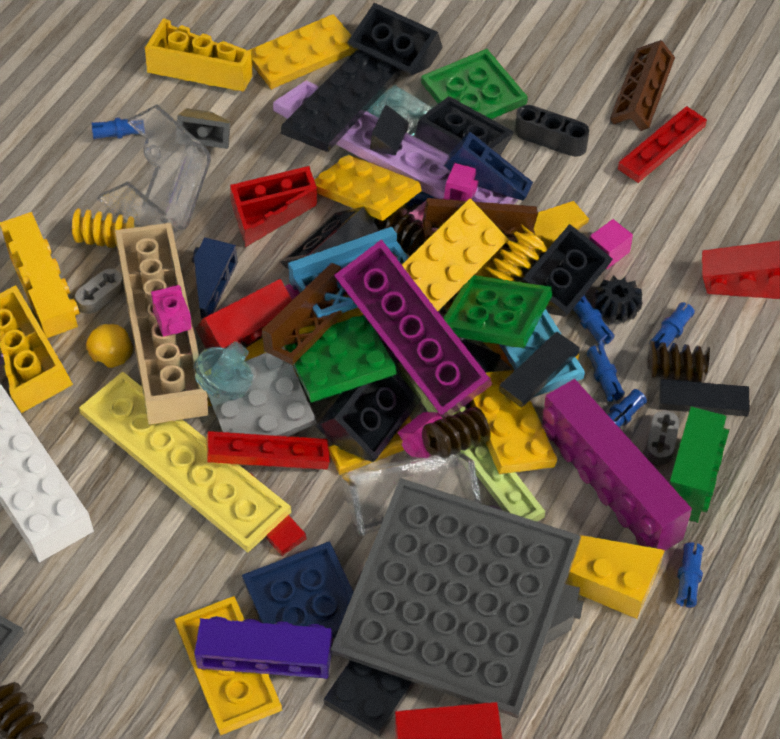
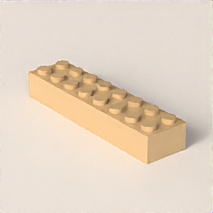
(164, 363)

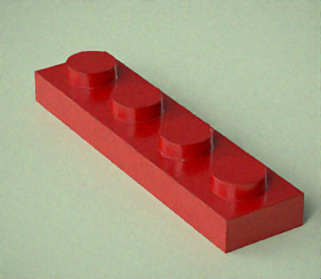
(662, 144)
(267, 450)

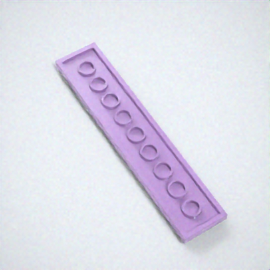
(414, 158)

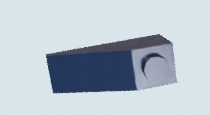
(491, 169)
(213, 268)

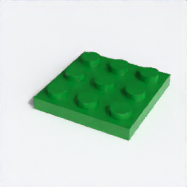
(477, 83)
(497, 310)
(343, 359)

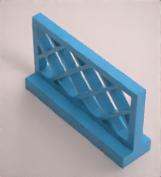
(306, 269)

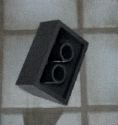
(396, 40)
(452, 121)
(336, 230)
(569, 269)
(369, 416)

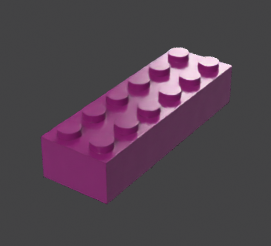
(413, 329)
(614, 467)

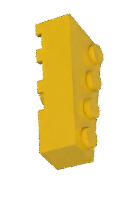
(197, 58)
(39, 275)
(28, 356)
(615, 573)

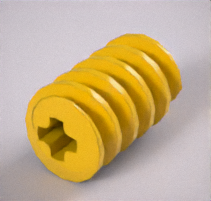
(96, 229)
(518, 256)

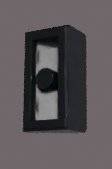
(389, 132)

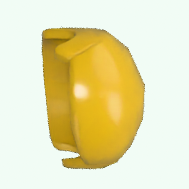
(109, 345)

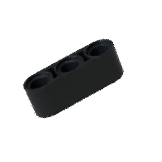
(552, 130)

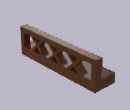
(648, 85)
(505, 216)
(300, 314)

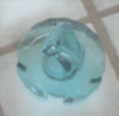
(224, 371)

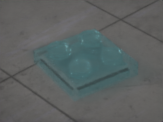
(404, 104)

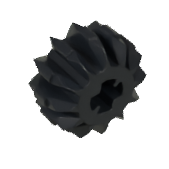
(618, 299)

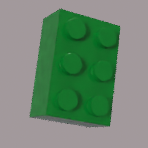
(699, 459)

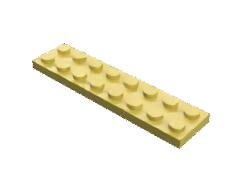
(178, 458)

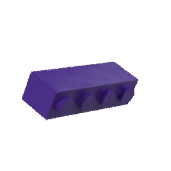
(264, 647)

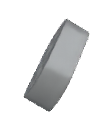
(100, 291)
(668, 438)

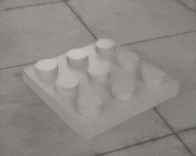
(270, 406)

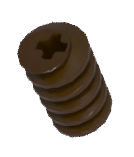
(409, 232)
(678, 361)
(456, 433)
(17, 715)

